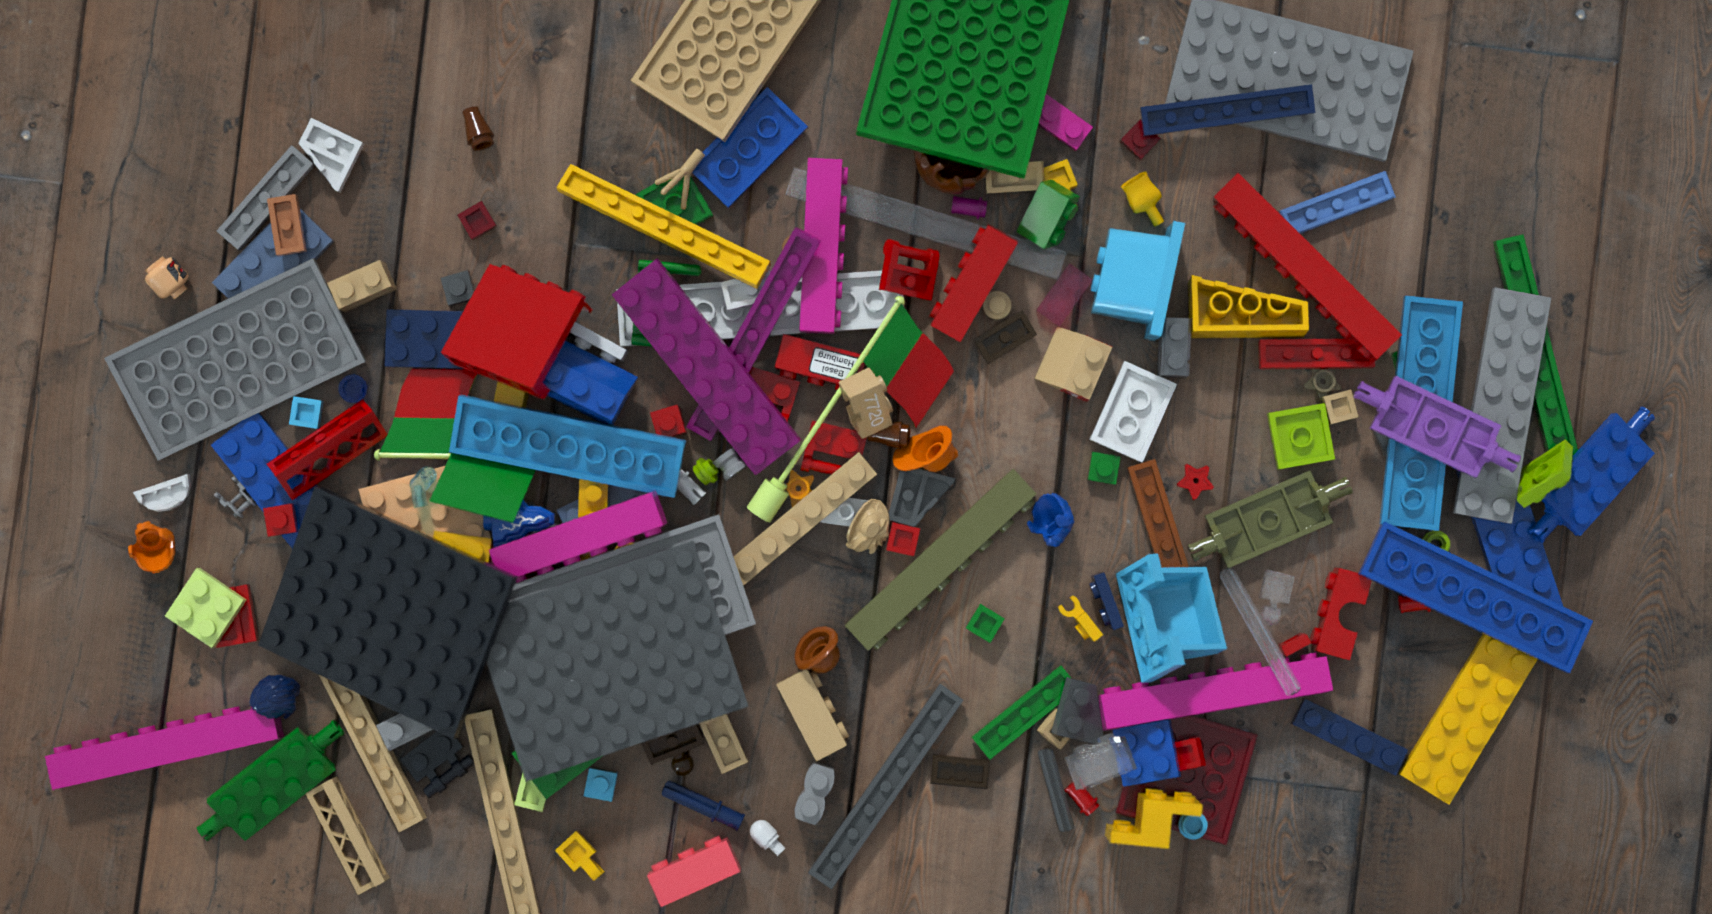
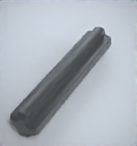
(1056, 789)

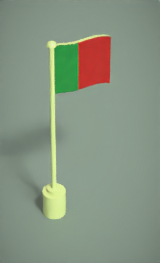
(913, 376)
(426, 414)

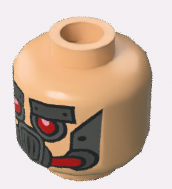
(166, 278)

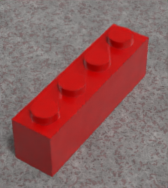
(973, 283)

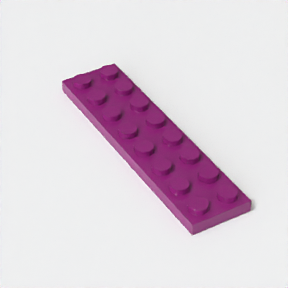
(706, 366)

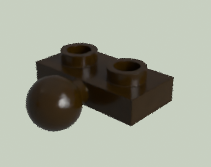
(674, 746)

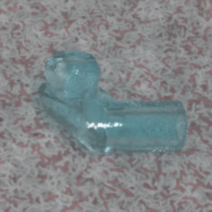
(420, 483)

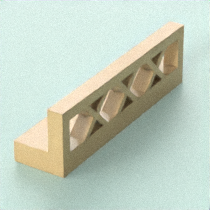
(353, 832)

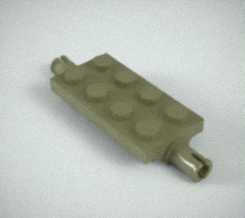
(1269, 519)

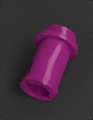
(969, 206)

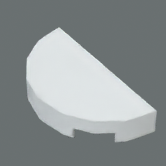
(165, 495)

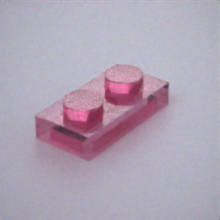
(1064, 295)

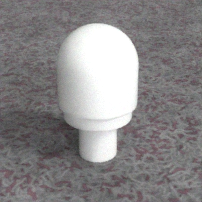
(766, 836)

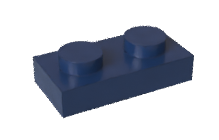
(1101, 589)

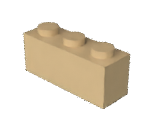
(813, 713)

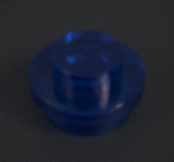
(353, 388)

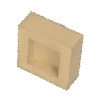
(1340, 407)
(1045, 730)

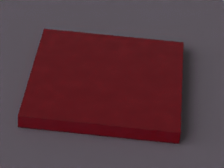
(1214, 785)

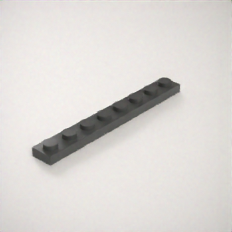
(885, 786)

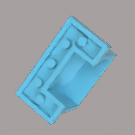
(1137, 276)
(1169, 615)

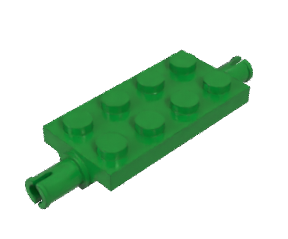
(271, 783)

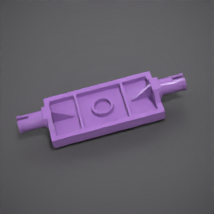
(1436, 427)

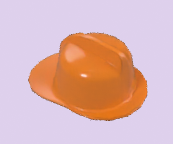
(928, 450)

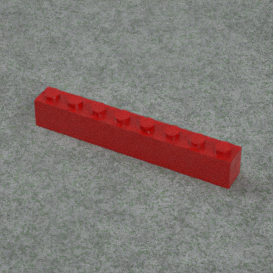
(1306, 267)

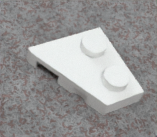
(331, 152)

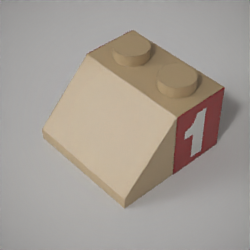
(1073, 363)

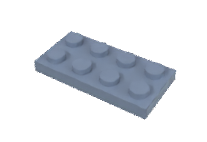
(260, 263)

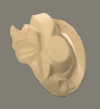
(869, 527)

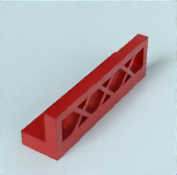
(324, 444)

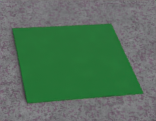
(482, 487)

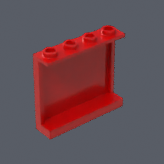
(514, 329)

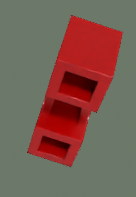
(1331, 636)

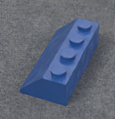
(589, 383)

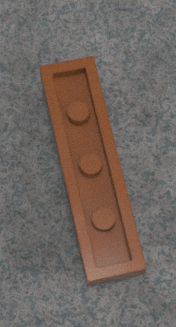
(1157, 514)

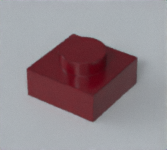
(1137, 143)
(477, 220)

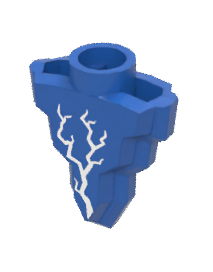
(527, 520)

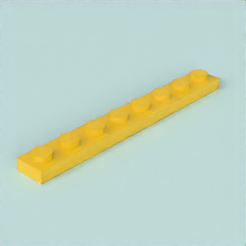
(664, 226)

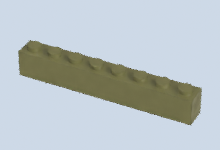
(940, 559)

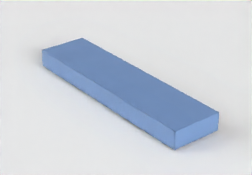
(1339, 203)

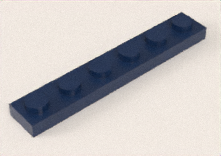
(1227, 110)

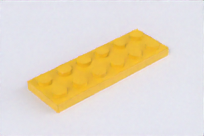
(1467, 718)

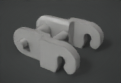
(238, 511)

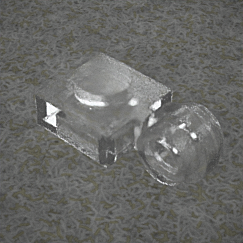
(1277, 589)

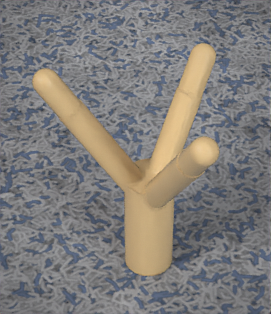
(685, 171)

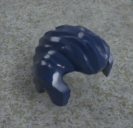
(275, 696)

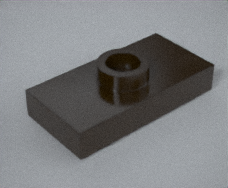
(960, 771)

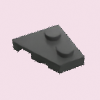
(916, 495)
(1078, 712)

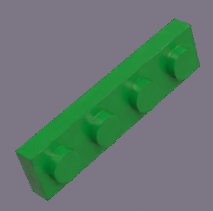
(1021, 714)

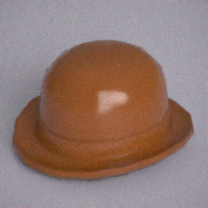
(818, 650)

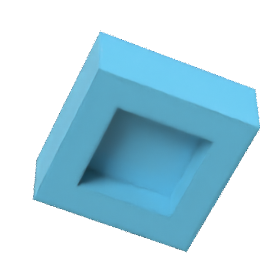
(306, 412)
(600, 784)

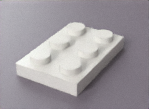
(1133, 411)

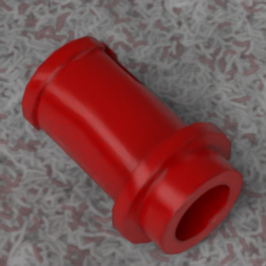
(1409, 605)
(1083, 799)

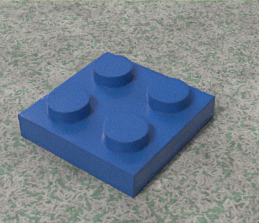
(1152, 751)

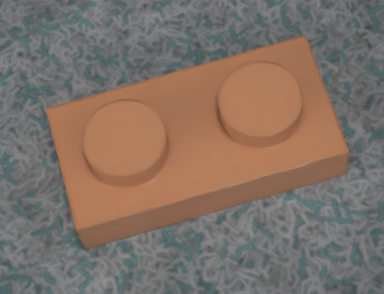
(286, 225)

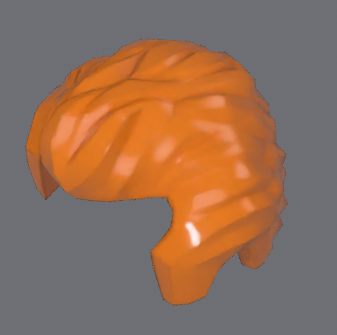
(153, 547)

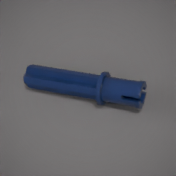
(703, 805)

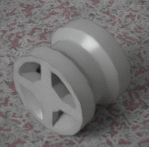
(729, 464)

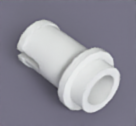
(689, 488)

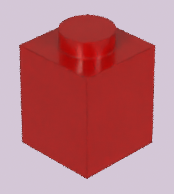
(669, 421)

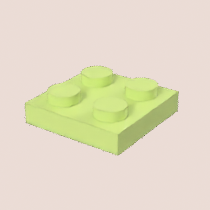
(205, 607)

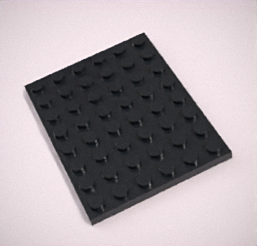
(387, 611)

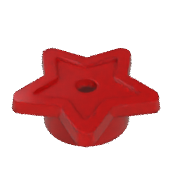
(1195, 488)

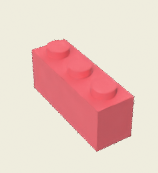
(693, 870)

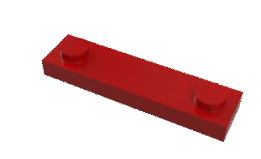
(1311, 354)

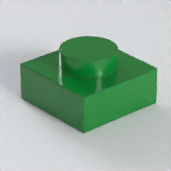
(1103, 468)
(985, 623)

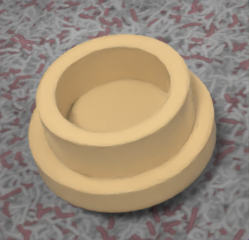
(997, 305)

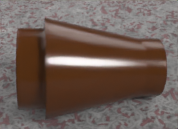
(478, 132)
(894, 436)

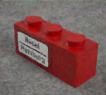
(815, 361)

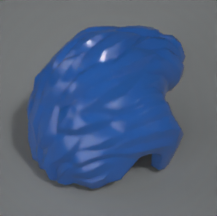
(1052, 519)

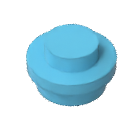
(1192, 826)

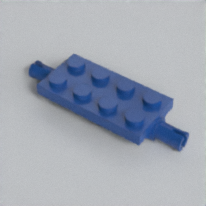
(1597, 475)

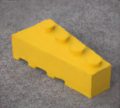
(1242, 312)

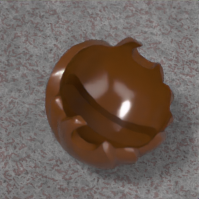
(948, 175)

